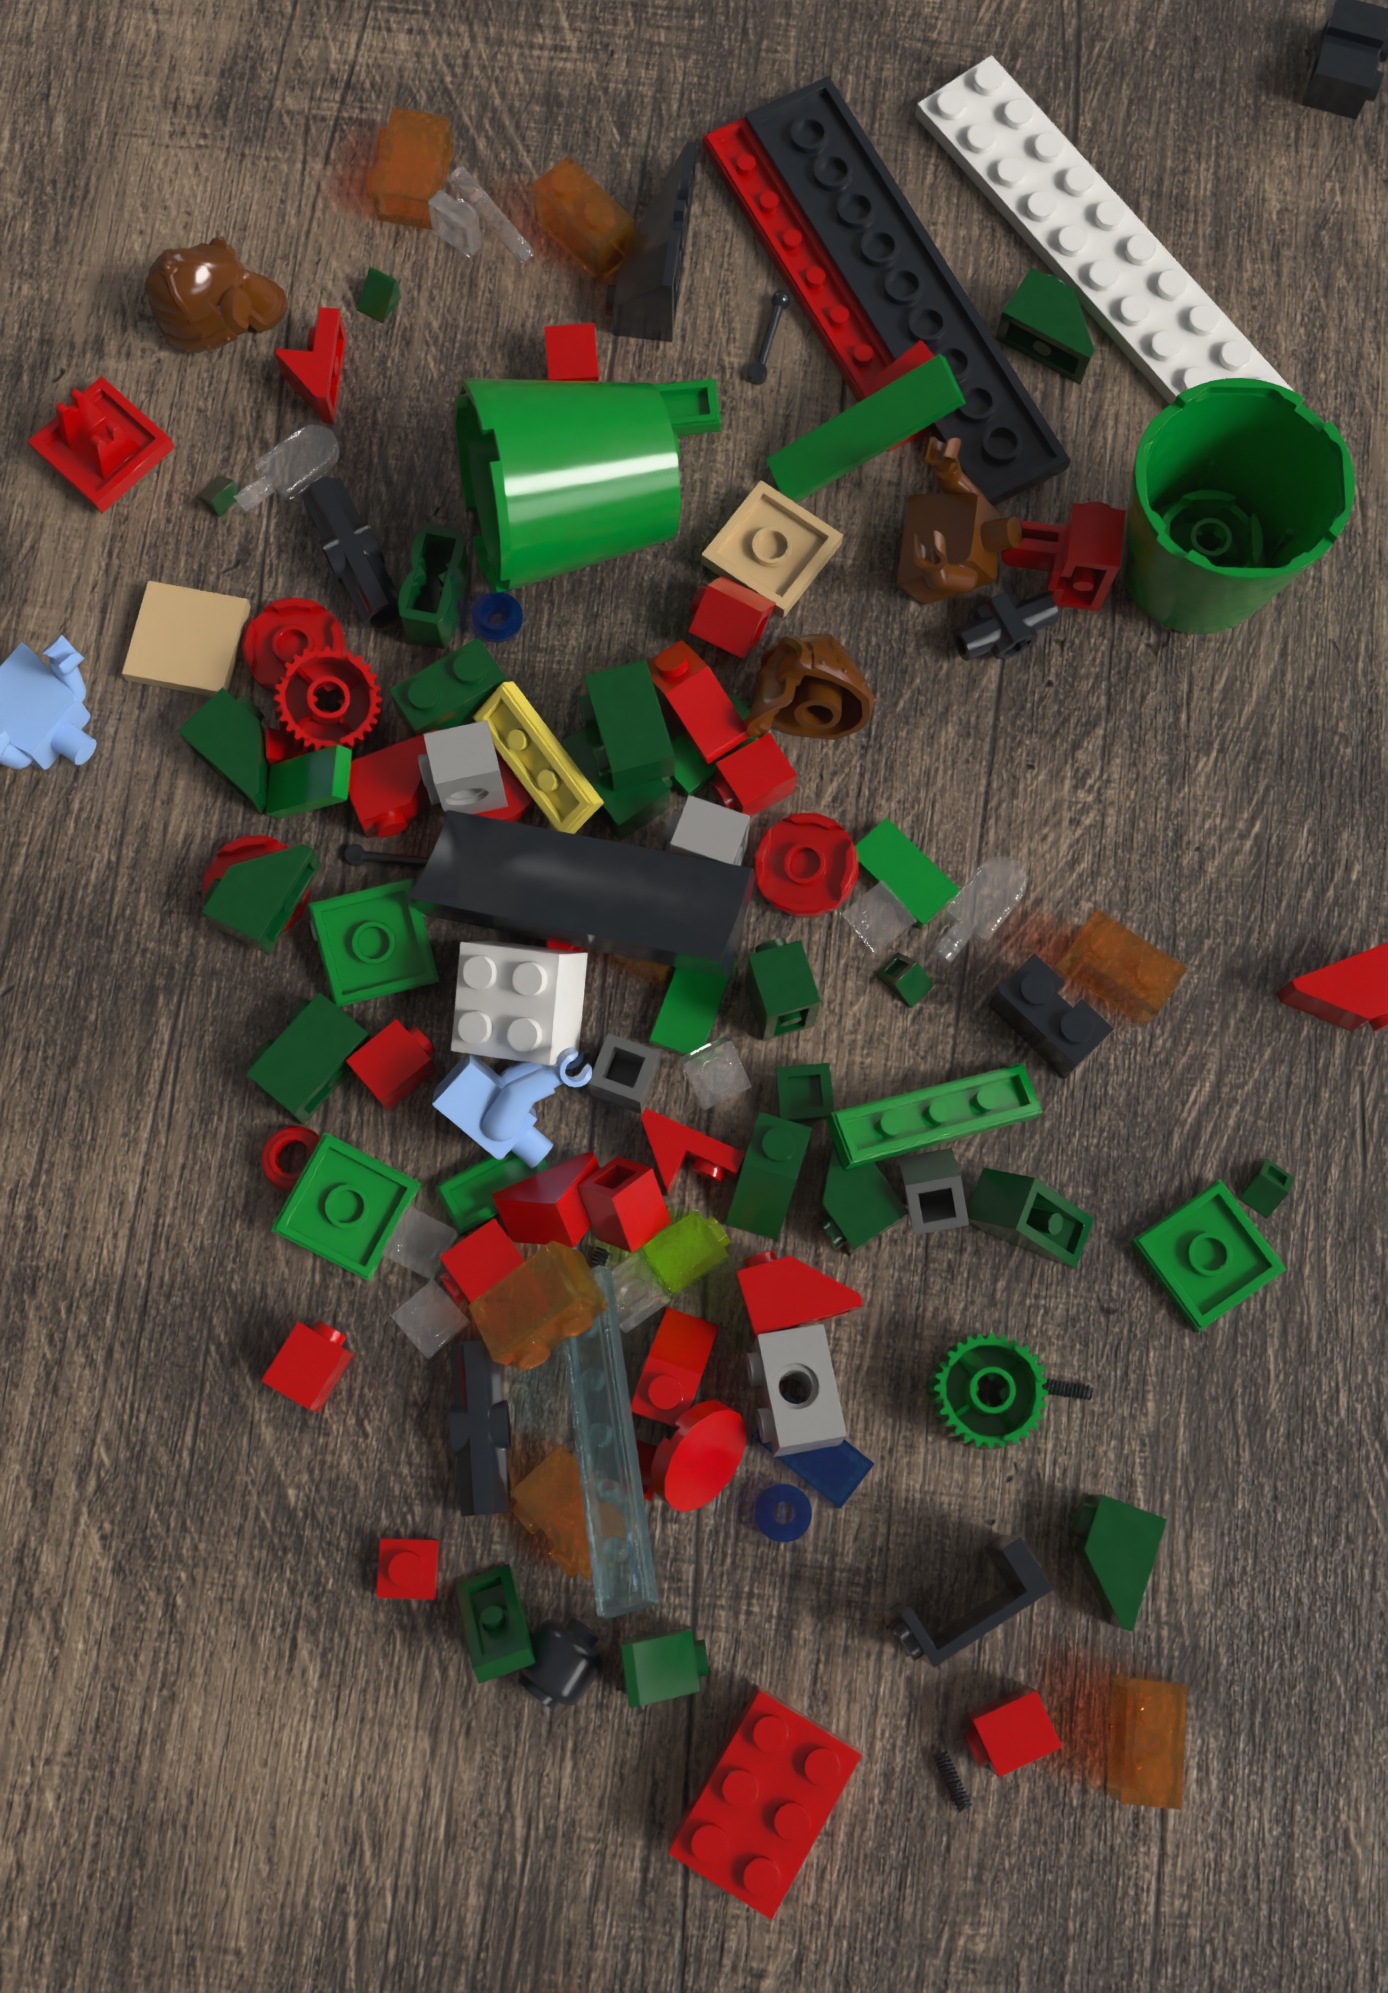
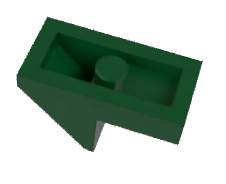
(495, 1624)

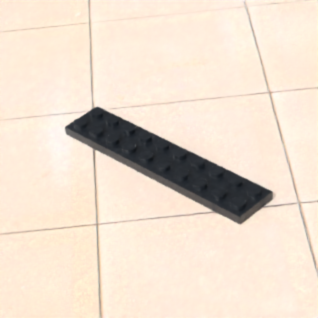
(905, 284)

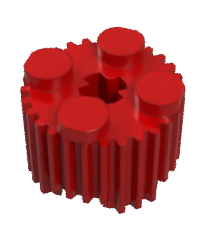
(330, 675)

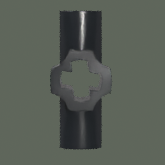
(1005, 626)

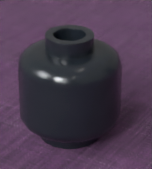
(563, 1662)

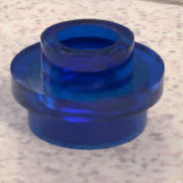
(497, 604)
(766, 1521)

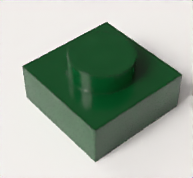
(804, 1092)

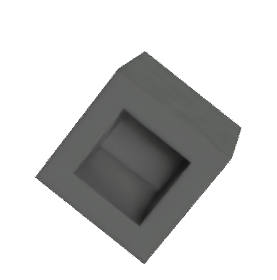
(624, 1073)
(933, 1191)

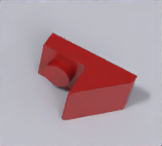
(318, 371)
(674, 1143)

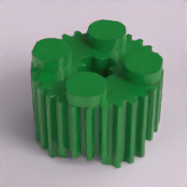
(1017, 1397)

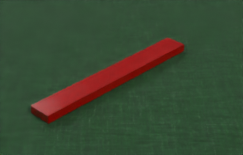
(799, 259)

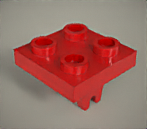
(101, 444)

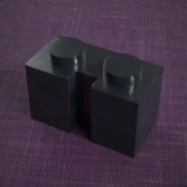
(1348, 59)
(1045, 1020)

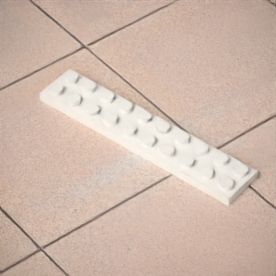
(1087, 234)

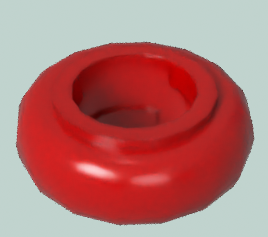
(273, 1150)

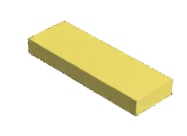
(538, 759)

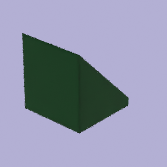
(378, 295)
(219, 495)
(905, 979)
(1267, 1188)

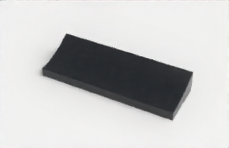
(586, 892)

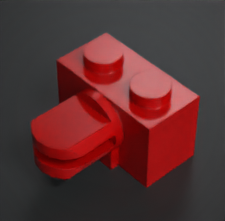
(1078, 554)

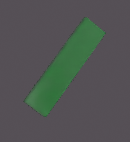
(866, 429)
(933, 1116)

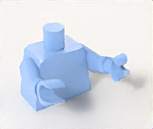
(43, 708)
(499, 1108)

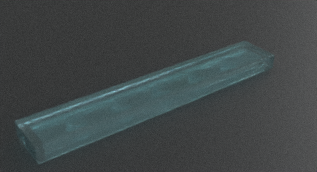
(609, 1463)

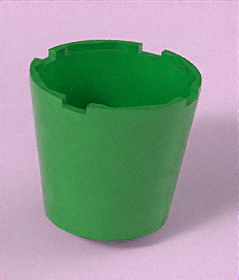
(564, 474)
(1231, 502)

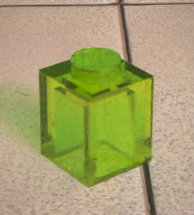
(687, 1252)

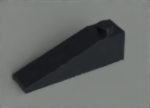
(652, 268)

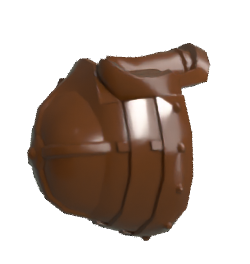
(209, 298)
(809, 690)

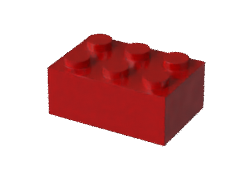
(763, 1802)

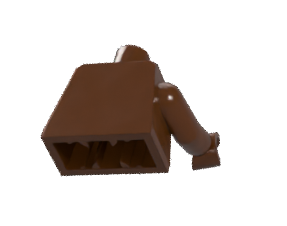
(952, 535)

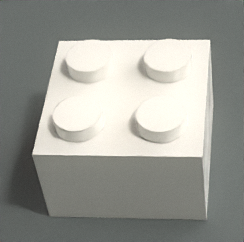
(518, 1001)

